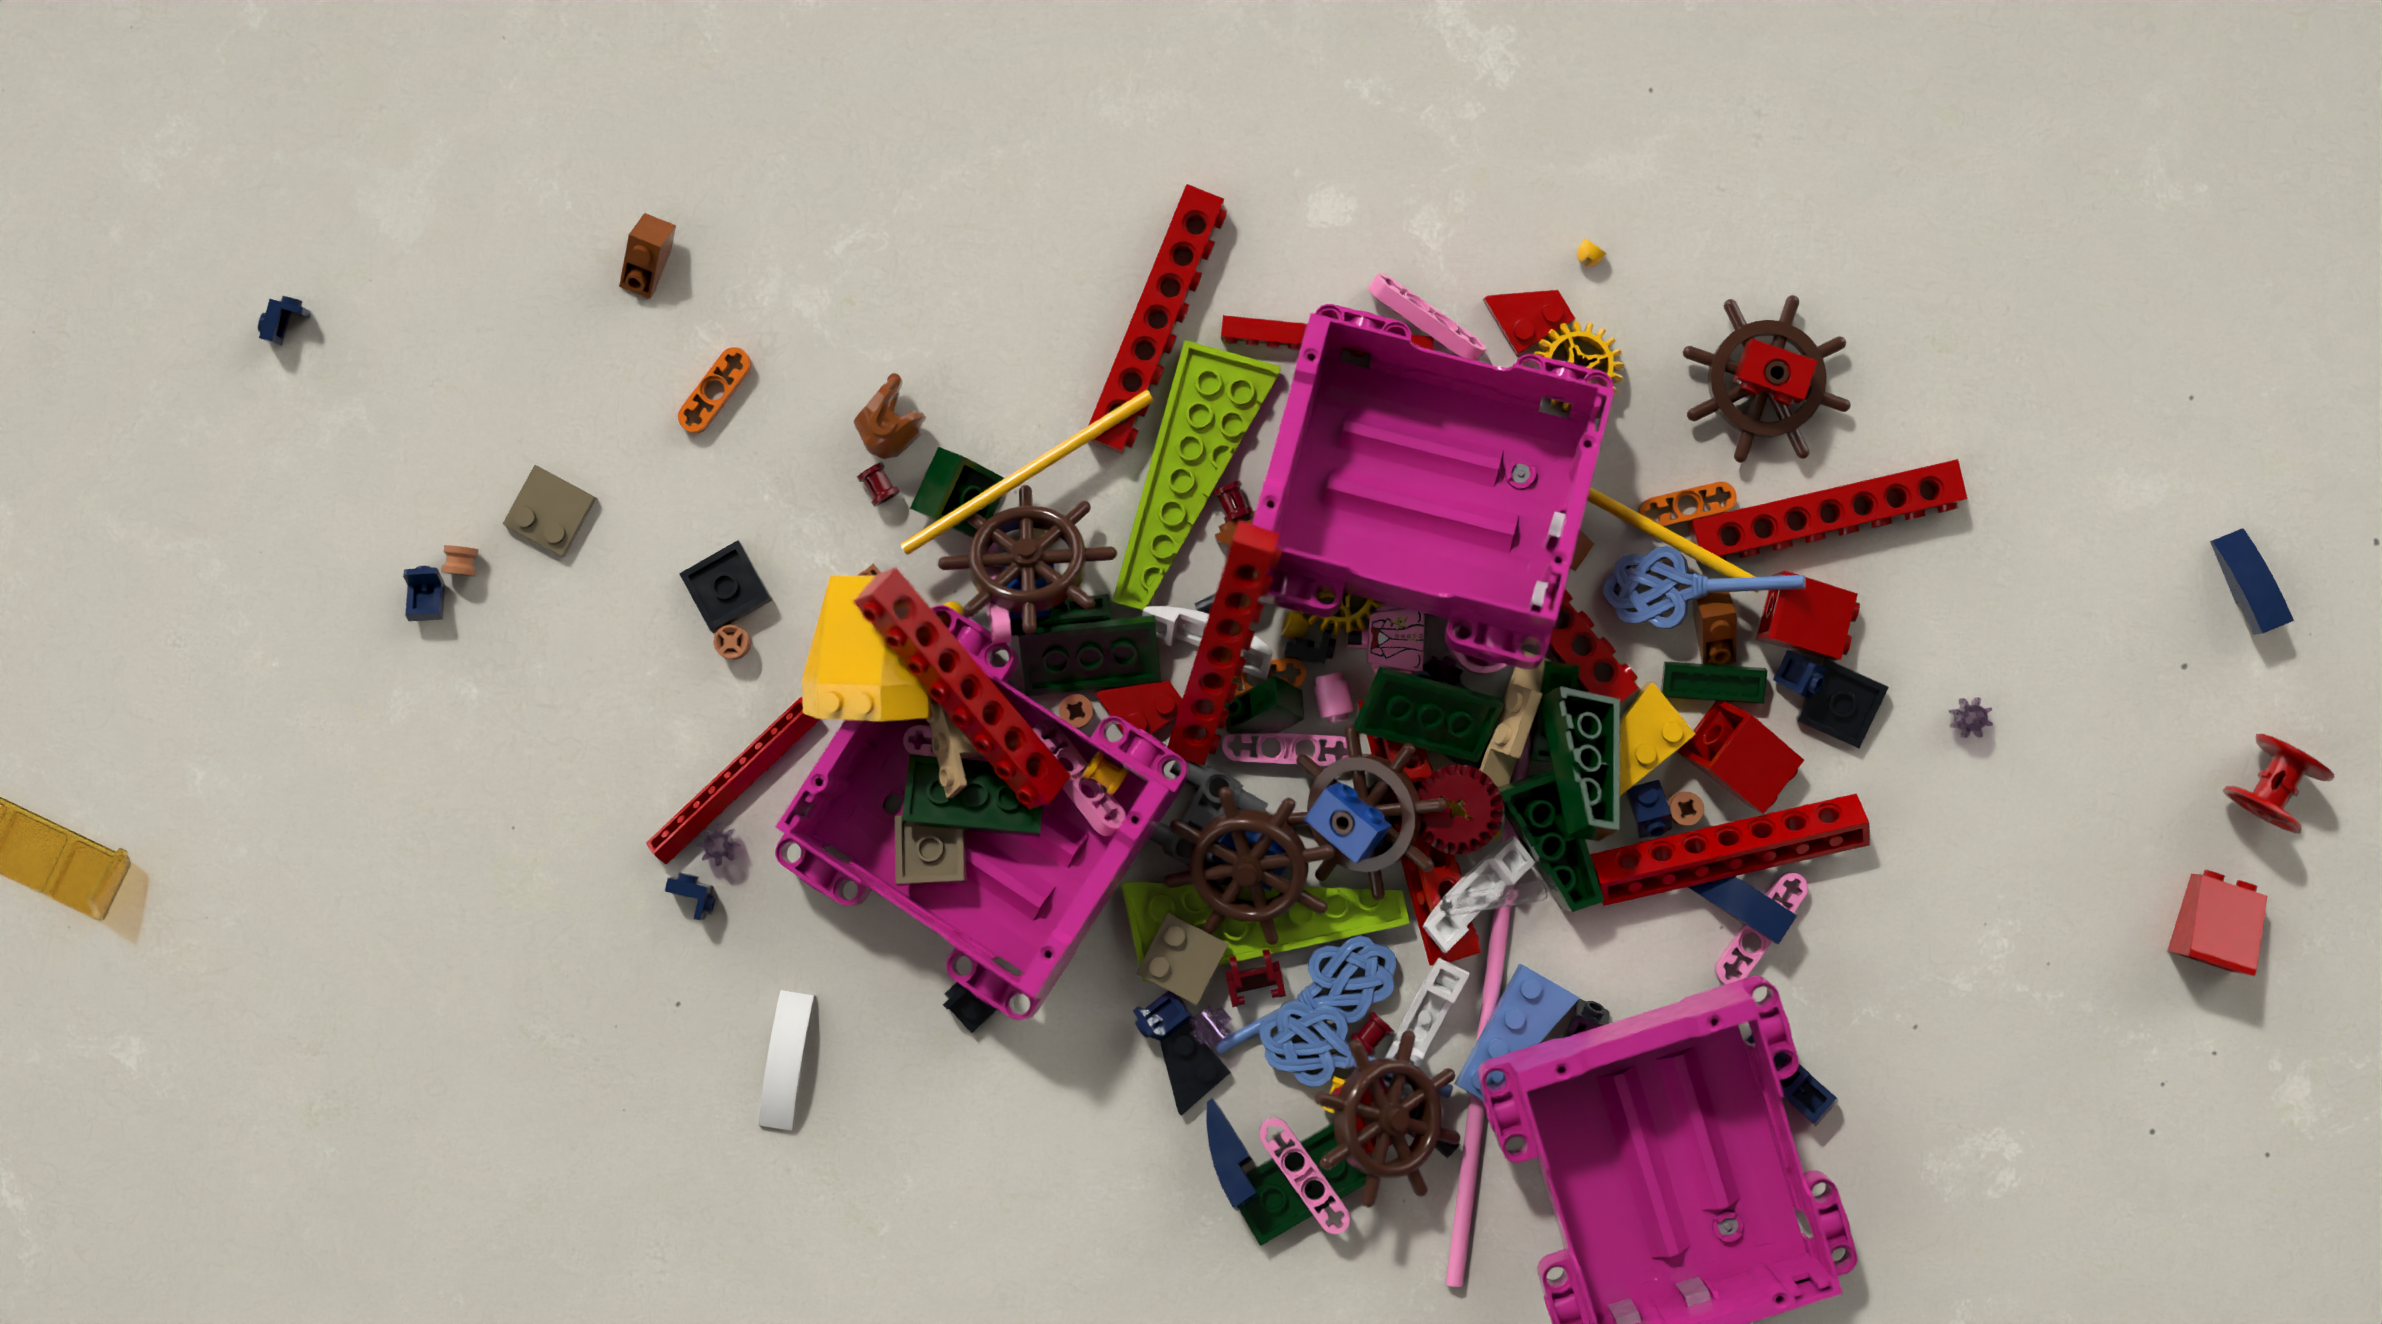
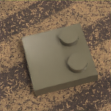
(549, 510)
(929, 854)
(1182, 958)

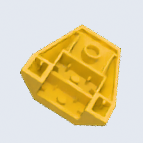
(852, 668)

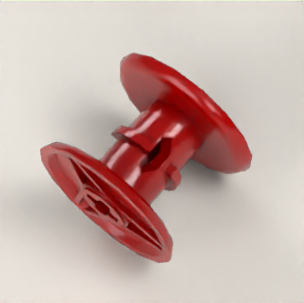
(2278, 783)

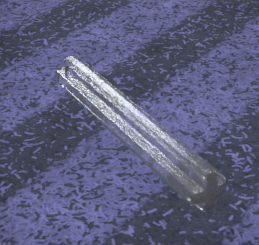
(1494, 898)

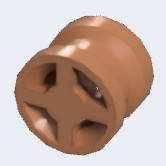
(459, 560)
(727, 638)
(1080, 714)
(1680, 807)

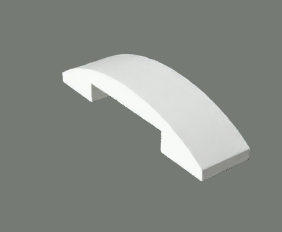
(1189, 627)
(1499, 868)
(1429, 1008)
(785, 1060)

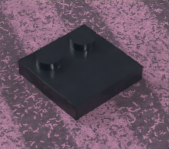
(725, 586)
(1844, 704)

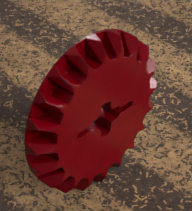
(1481, 801)

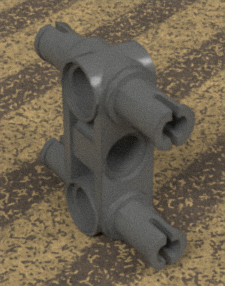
(1203, 808)

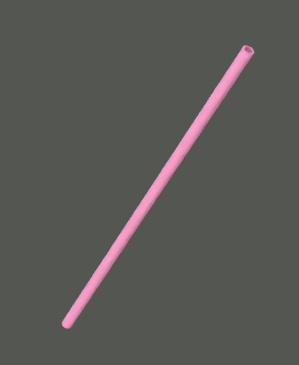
(1476, 1107)

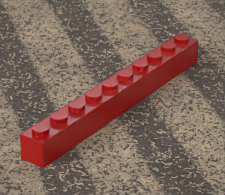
(1284, 333)
(731, 782)

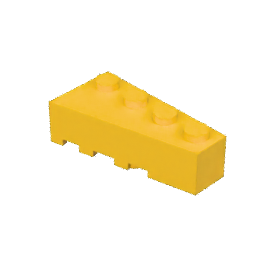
(1649, 735)

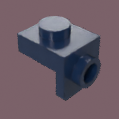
(274, 322)
(424, 594)
(1800, 674)
(1650, 809)
(688, 886)
(1162, 1016)

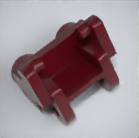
(1254, 978)

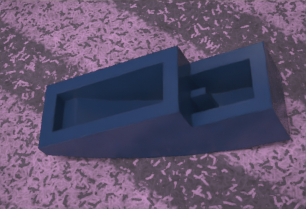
(2251, 582)
(1748, 906)
(1804, 1091)
(1229, 1157)

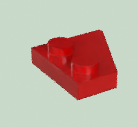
(1528, 316)
(1143, 705)

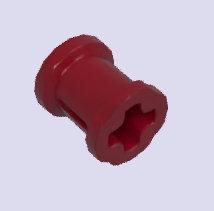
(878, 484)
(1234, 490)
(1373, 1033)

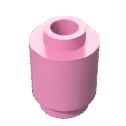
(1333, 697)

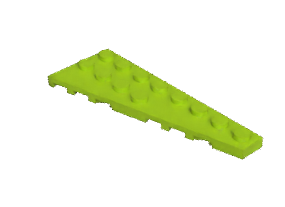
(1201, 428)
(1348, 914)

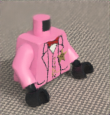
(1392, 640)

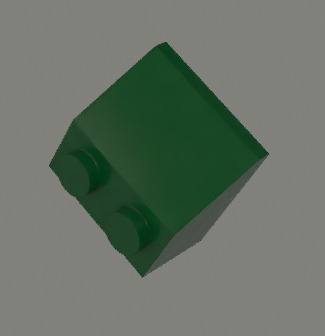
(951, 483)

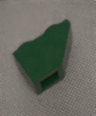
(1265, 708)

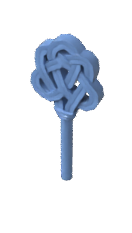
(1631, 580)
(1364, 958)
(1290, 1025)

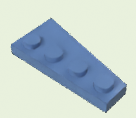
(1520, 1020)

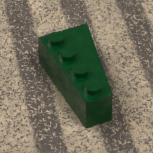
(1585, 759)
(1539, 822)

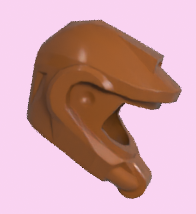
(883, 430)

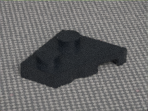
(1190, 1068)

